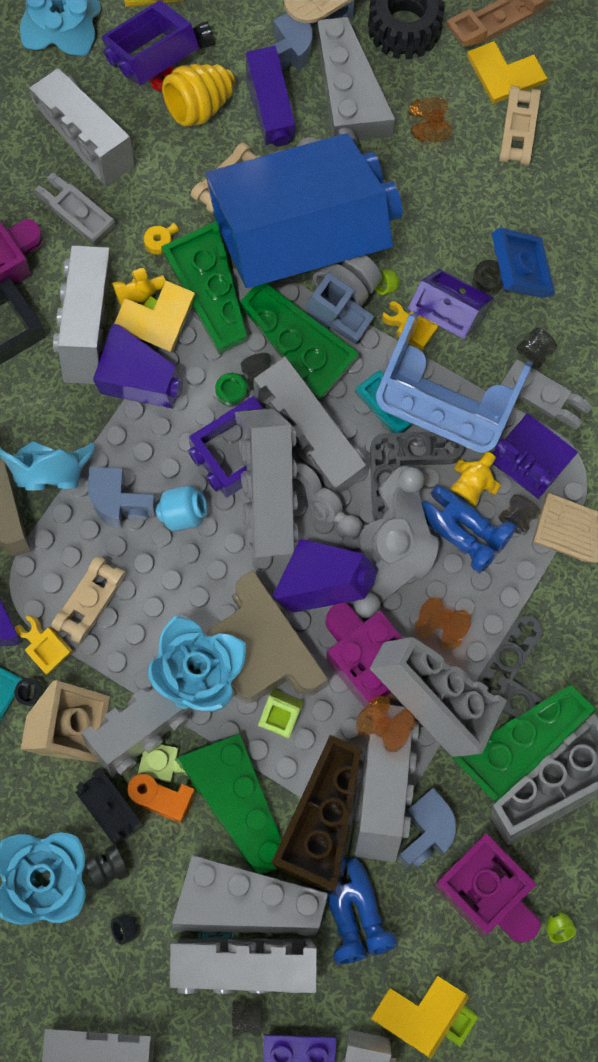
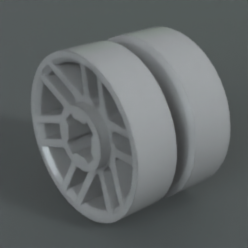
(357, 273)

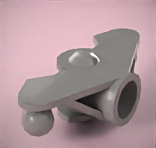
(399, 542)

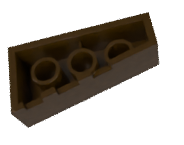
(322, 824)

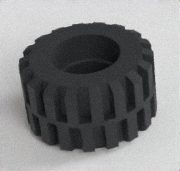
(405, 36)

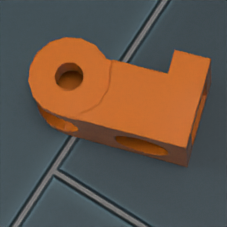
(159, 799)

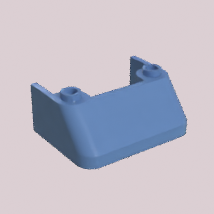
(441, 409)

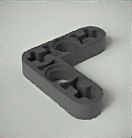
(401, 456)
(508, 687)

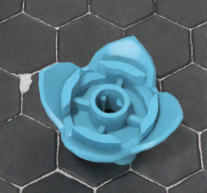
(69, 30)
(41, 465)
(216, 657)
(22, 859)

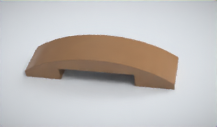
(492, 20)

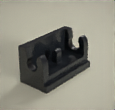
(108, 807)

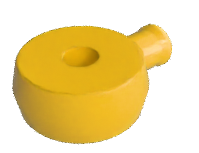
(160, 232)

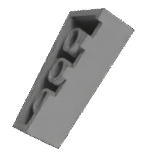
(350, 84)
(318, 439)
(385, 796)
(245, 902)
(243, 965)

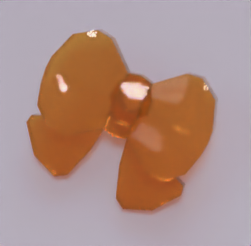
(435, 127)
(454, 624)
(374, 720)

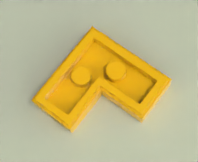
(498, 76)
(163, 323)
(424, 1024)

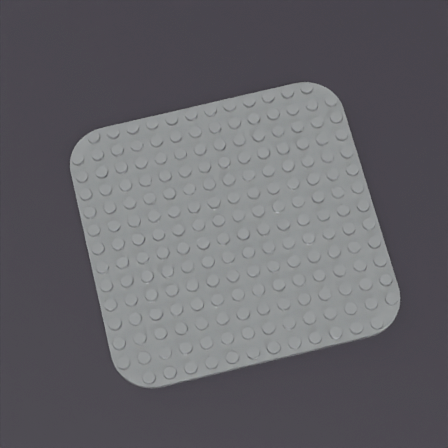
(198, 568)

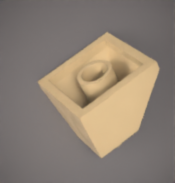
(60, 717)

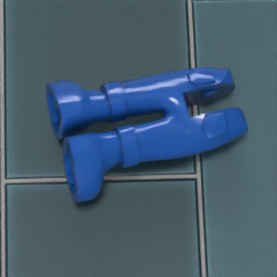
(461, 511)
(362, 894)

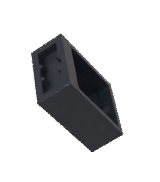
(34, 329)

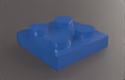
(522, 263)

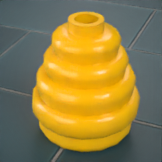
(197, 92)

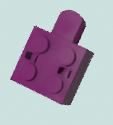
(14, 246)
(357, 649)
(490, 895)

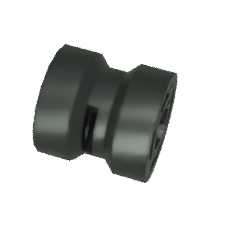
(106, 867)

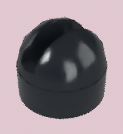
(204, 35)
(23, 691)
(130, 930)

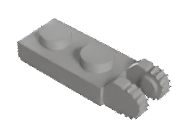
(76, 210)
(547, 395)

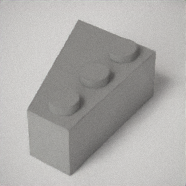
(96, 1047)

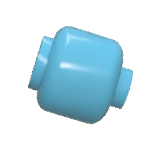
(182, 508)

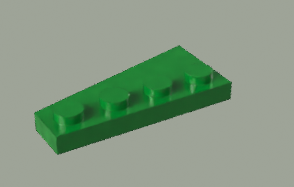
(202, 268)
(307, 345)
(525, 742)
(232, 791)

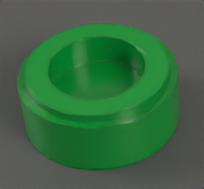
(231, 389)

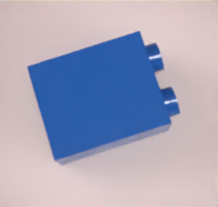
(303, 209)

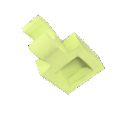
(161, 763)

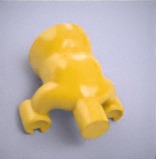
(139, 288)
(475, 479)

